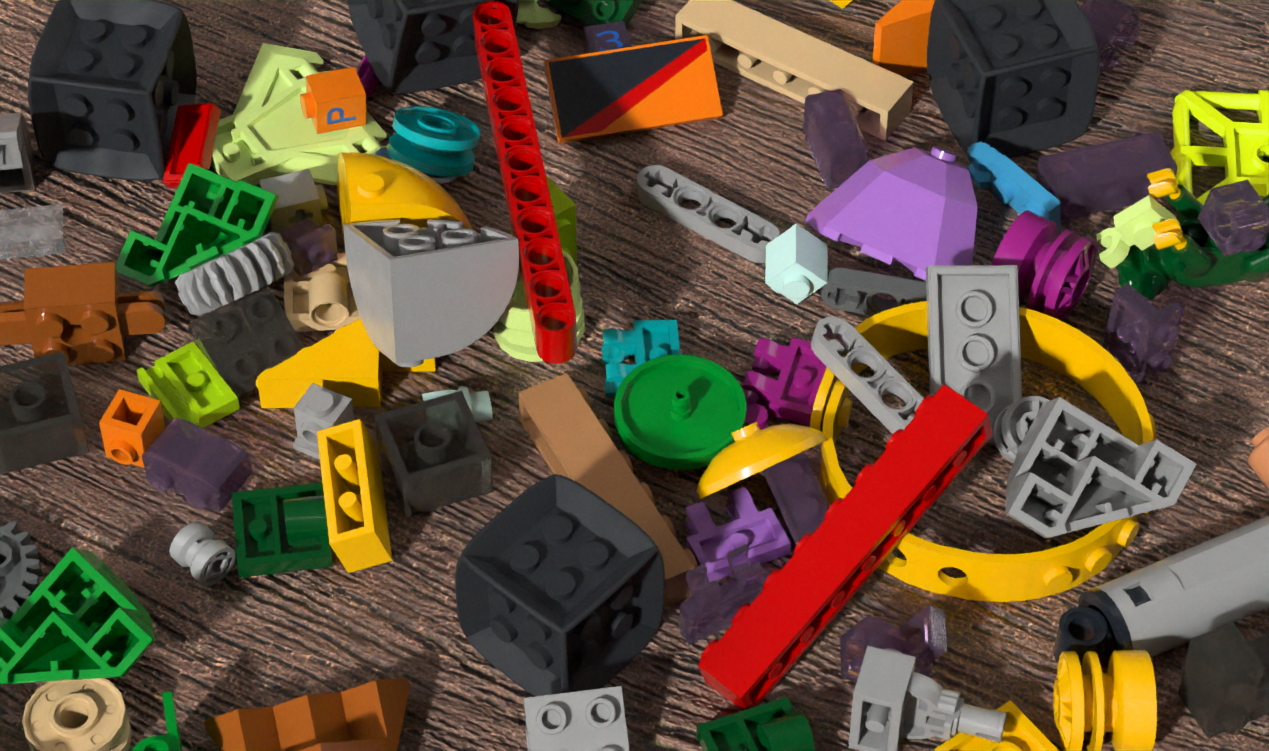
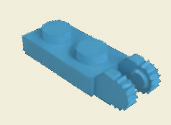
(1010, 183)

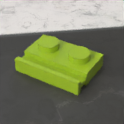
(189, 387)

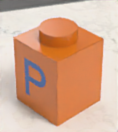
(334, 100)

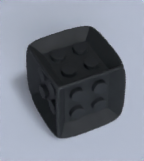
(420, 41)
(1013, 72)
(111, 86)
(560, 589)

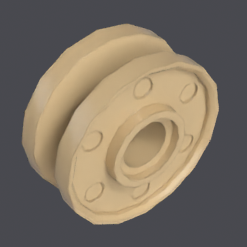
(63, 705)

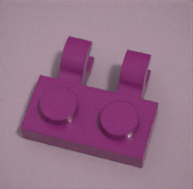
(797, 384)

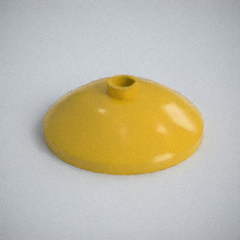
(754, 452)

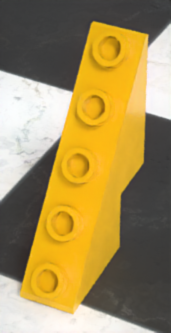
(341, 362)

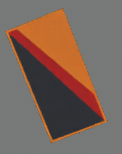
(632, 89)

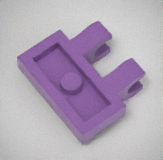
(756, 529)

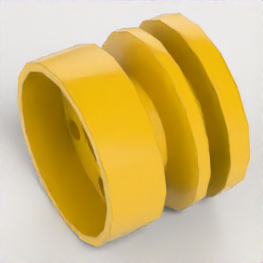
(1111, 702)

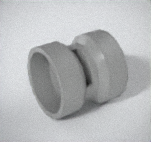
(207, 558)

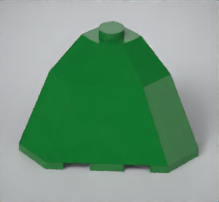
(202, 223)
(75, 626)

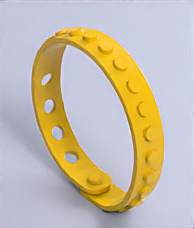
(996, 575)

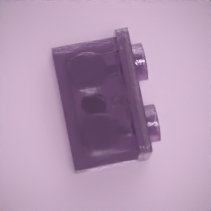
(1140, 334)

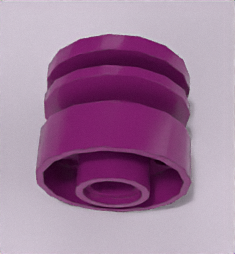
(1049, 268)

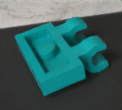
(645, 341)

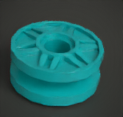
(434, 140)

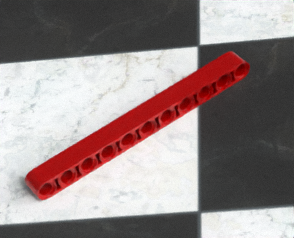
(525, 184)

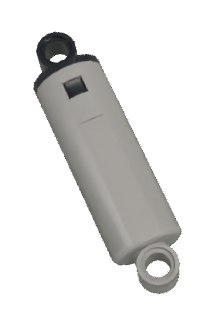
(1172, 597)

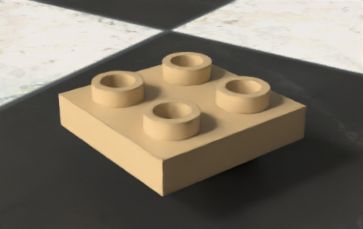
(320, 298)

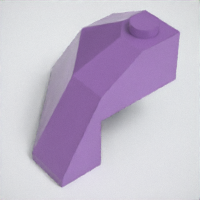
(905, 209)

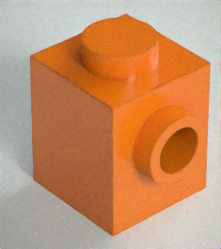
(131, 427)

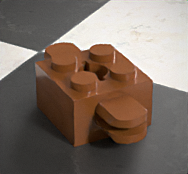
(79, 313)

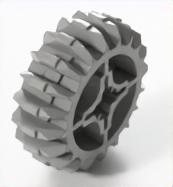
(235, 274)

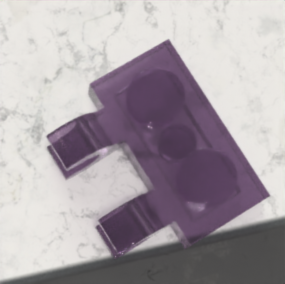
(715, 605)

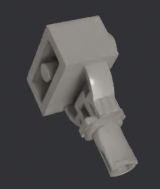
(901, 703)

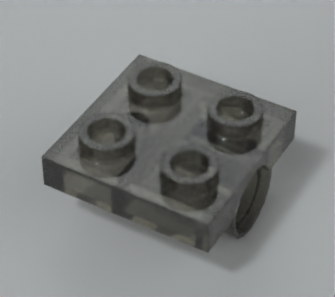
(246, 339)

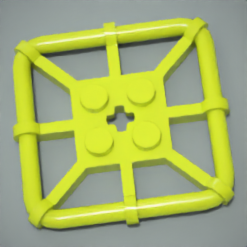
(1243, 141)

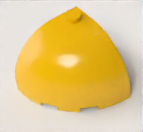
(387, 189)

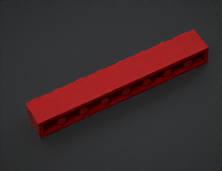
(845, 548)

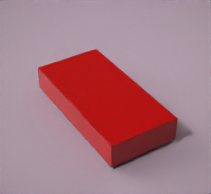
(191, 140)

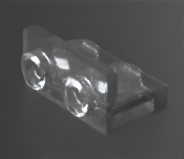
(32, 231)

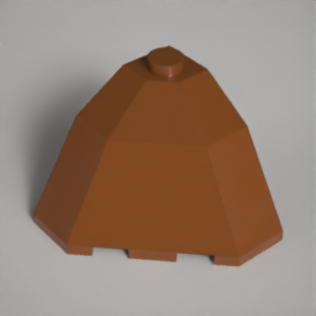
(348, 720)

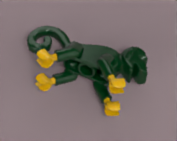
(1185, 249)

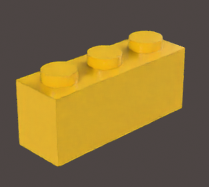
(354, 496)

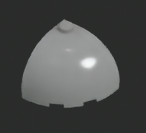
(429, 286)

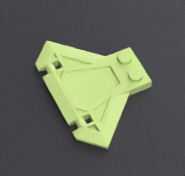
(269, 129)

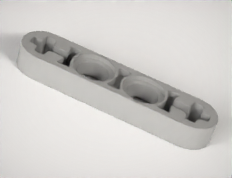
(703, 218)
(866, 389)

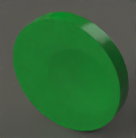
(678, 411)

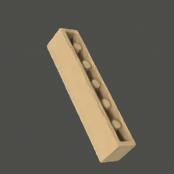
(796, 62)

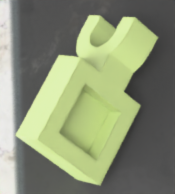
(1131, 228)

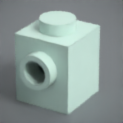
(796, 264)

